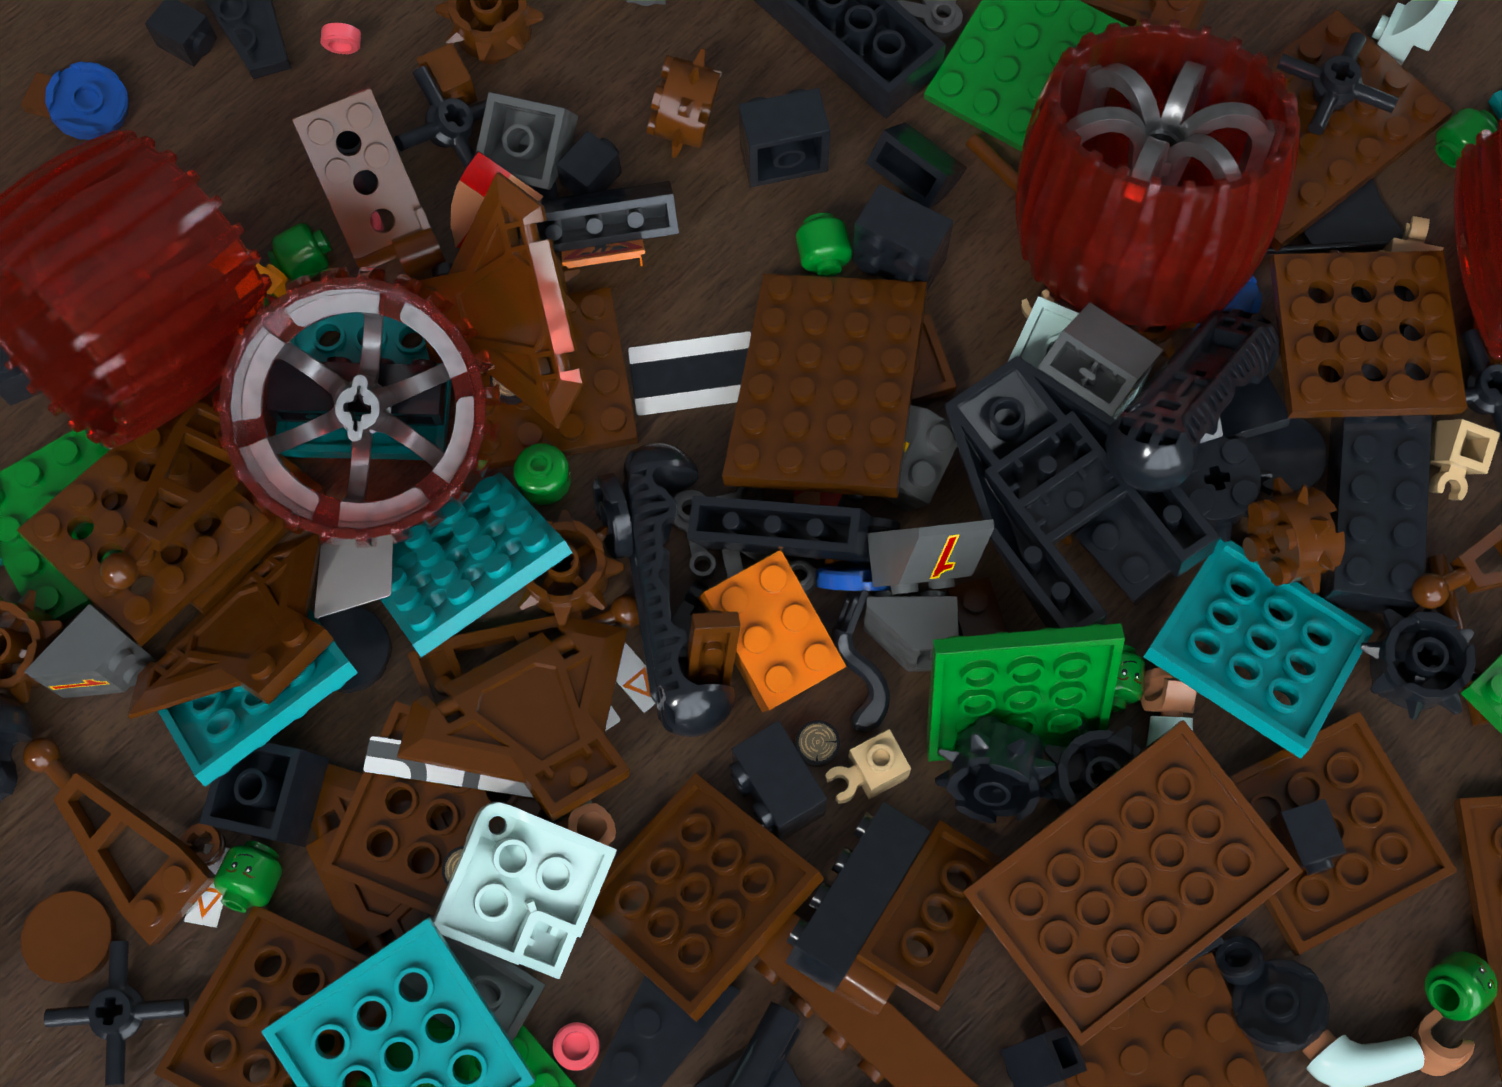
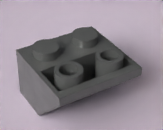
(1100, 359)
(910, 624)

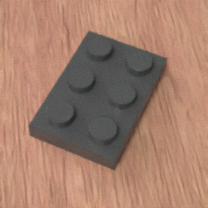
(502, 985)

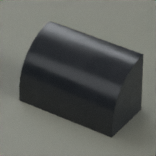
(915, 164)

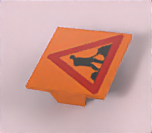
(603, 254)

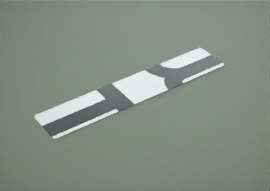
(383, 760)

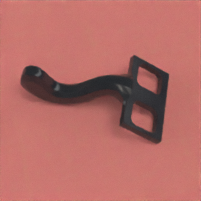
(876, 704)

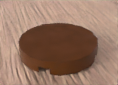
(67, 937)

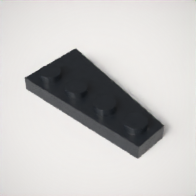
(253, 34)
(655, 1038)

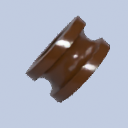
(205, 831)

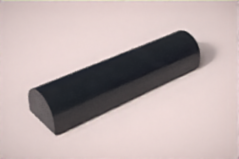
(767, 1048)

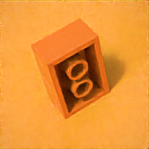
(780, 634)

